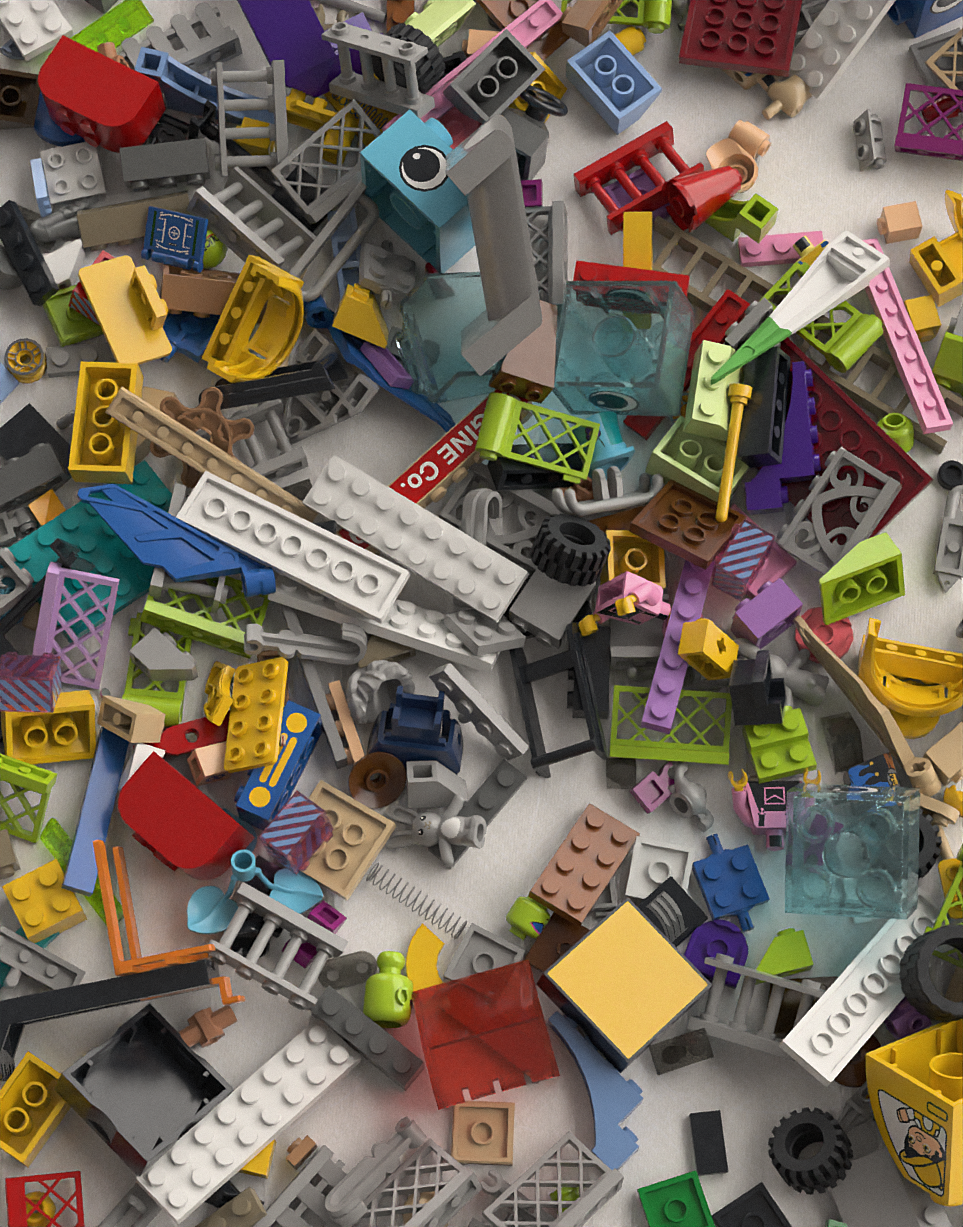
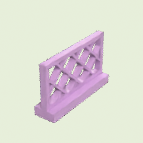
(50, 614)

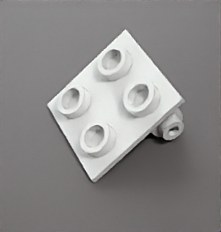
(72, 172)

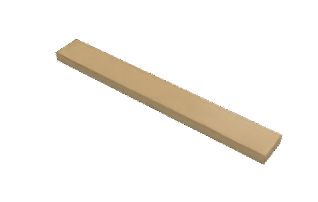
(199, 452)

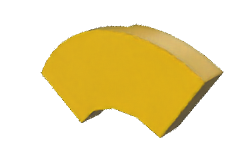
(218, 692)
(422, 959)

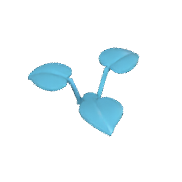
(212, 911)

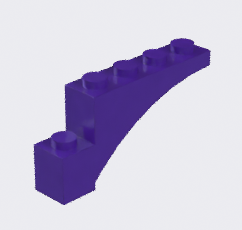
(799, 462)

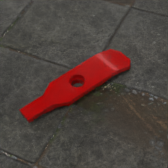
(174, 738)

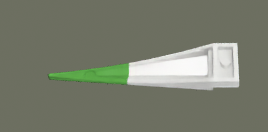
(835, 276)

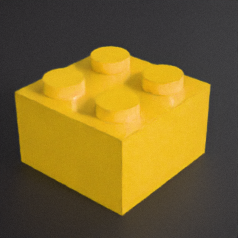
(635, 556)
(42, 903)

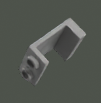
(548, 607)
(636, 644)

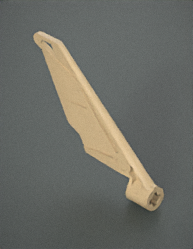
(873, 712)

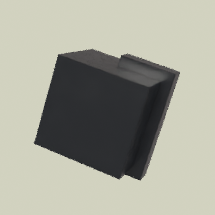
(754, 692)

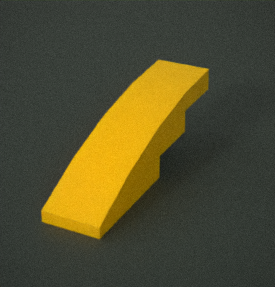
(637, 240)

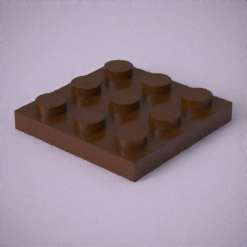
(685, 524)

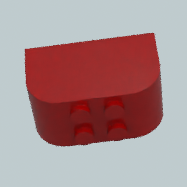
(99, 97)
(179, 821)

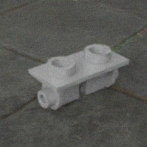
(867, 131)

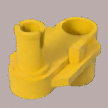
(315, 116)

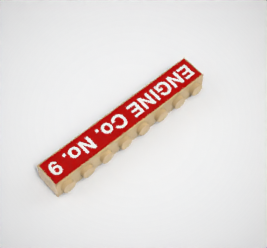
(441, 464)

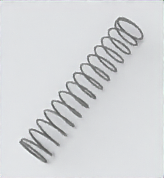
(407, 897)

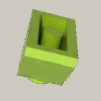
(786, 955)

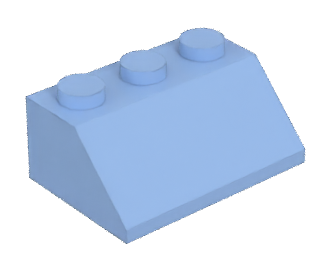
(612, 81)

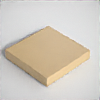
(483, 1133)

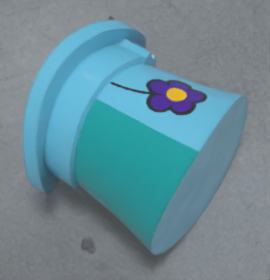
(609, 446)

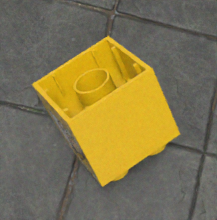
(919, 1107)

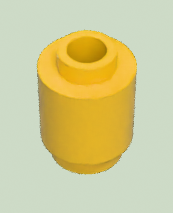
(632, 39)

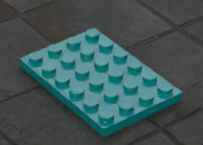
(97, 544)

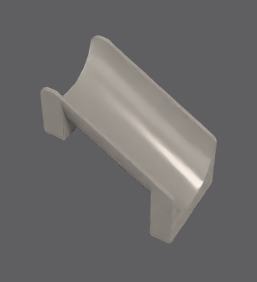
(489, 175)

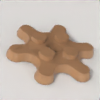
(206, 417)

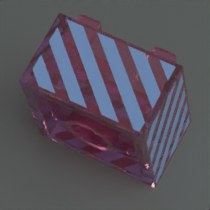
(742, 559)
(29, 682)
(297, 832)

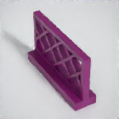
(930, 145)

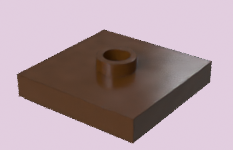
(554, 942)

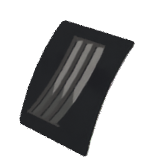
(673, 911)

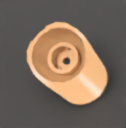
(731, 154)

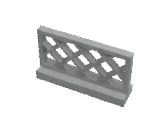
(343, 184)
(556, 252)
(448, 1198)
(577, 1211)

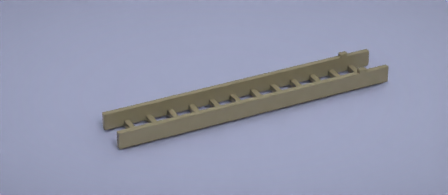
(750, 280)

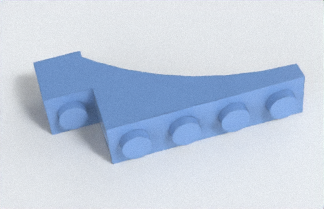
(189, 90)
(609, 1094)

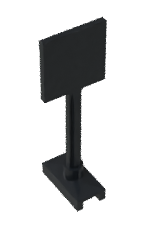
(208, 128)
(69, 559)

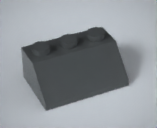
(493, 79)

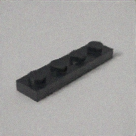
(26, 255)

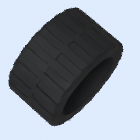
(916, 979)

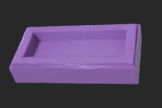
(387, 365)

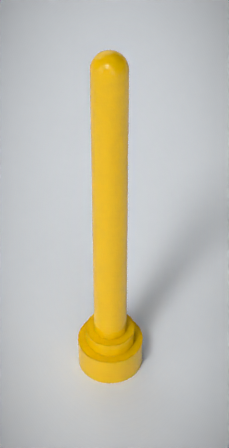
(739, 395)

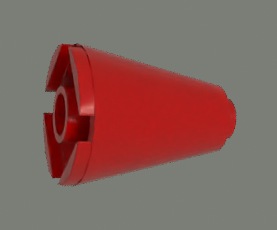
(700, 195)

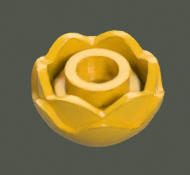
(954, 798)
(47, 1206)

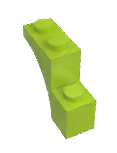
(750, 217)

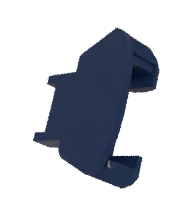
(416, 731)

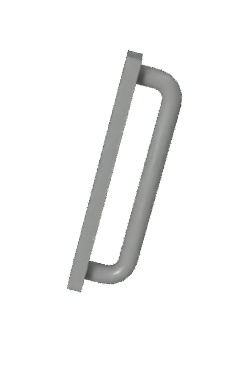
(355, 197)

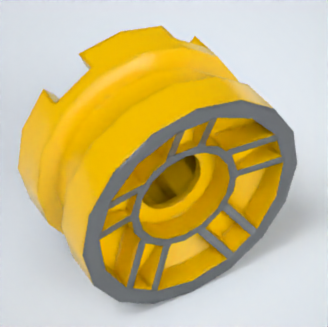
(18, 352)

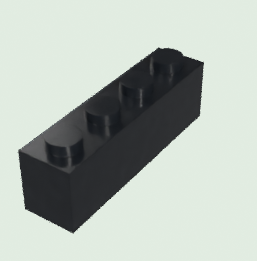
(765, 414)

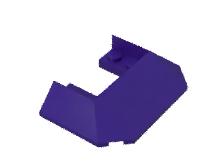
(293, 34)

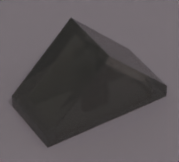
(843, 741)

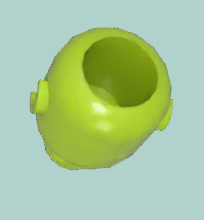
(388, 992)

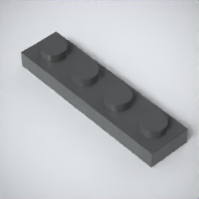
(488, 801)

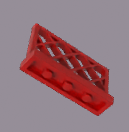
(16, 1198)

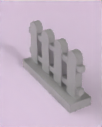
(198, 54)
(306, 1192)

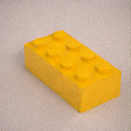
(100, 444)

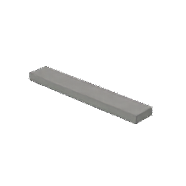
(317, 693)

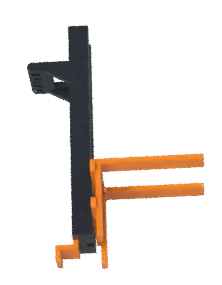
(140, 977)

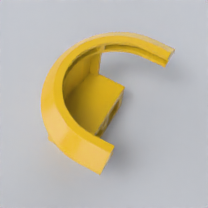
(941, 263)

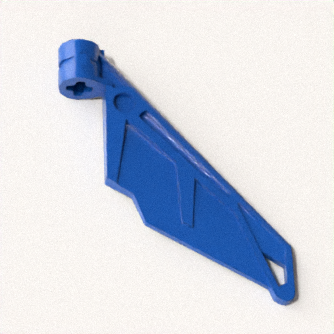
(321, 316)
(173, 545)

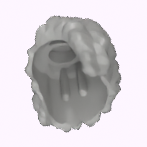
(374, 689)

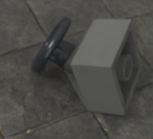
(530, 130)

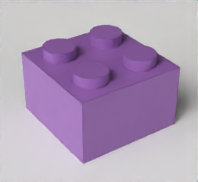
(766, 614)

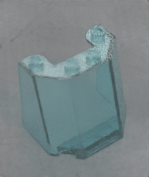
(431, 336)

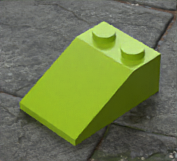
(862, 579)

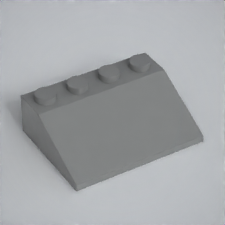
(881, 1196)

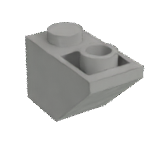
(161, 659)
(432, 785)

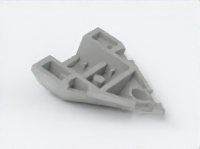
(320, 410)

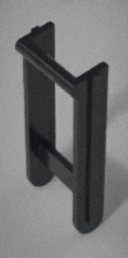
(284, 382)
(547, 667)

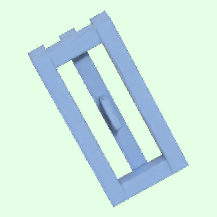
(41, 188)

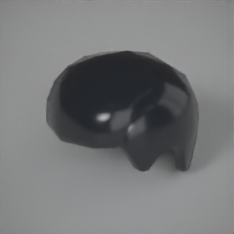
(247, 936)

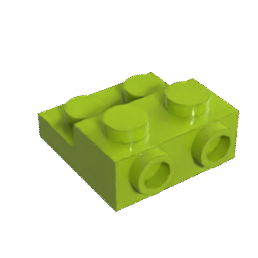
(780, 748)

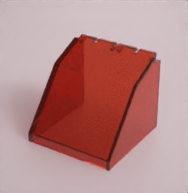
(484, 1033)

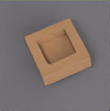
(300, 1151)

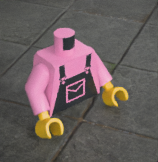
(627, 600)
(764, 806)

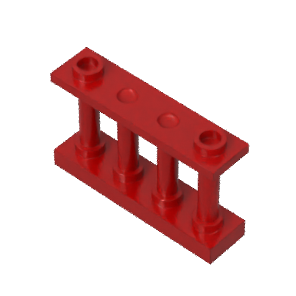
(625, 158)

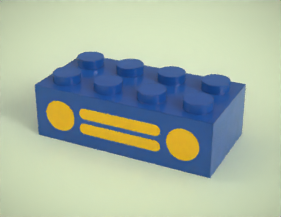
(273, 785)

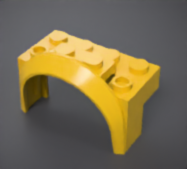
(277, 332)
(904, 660)

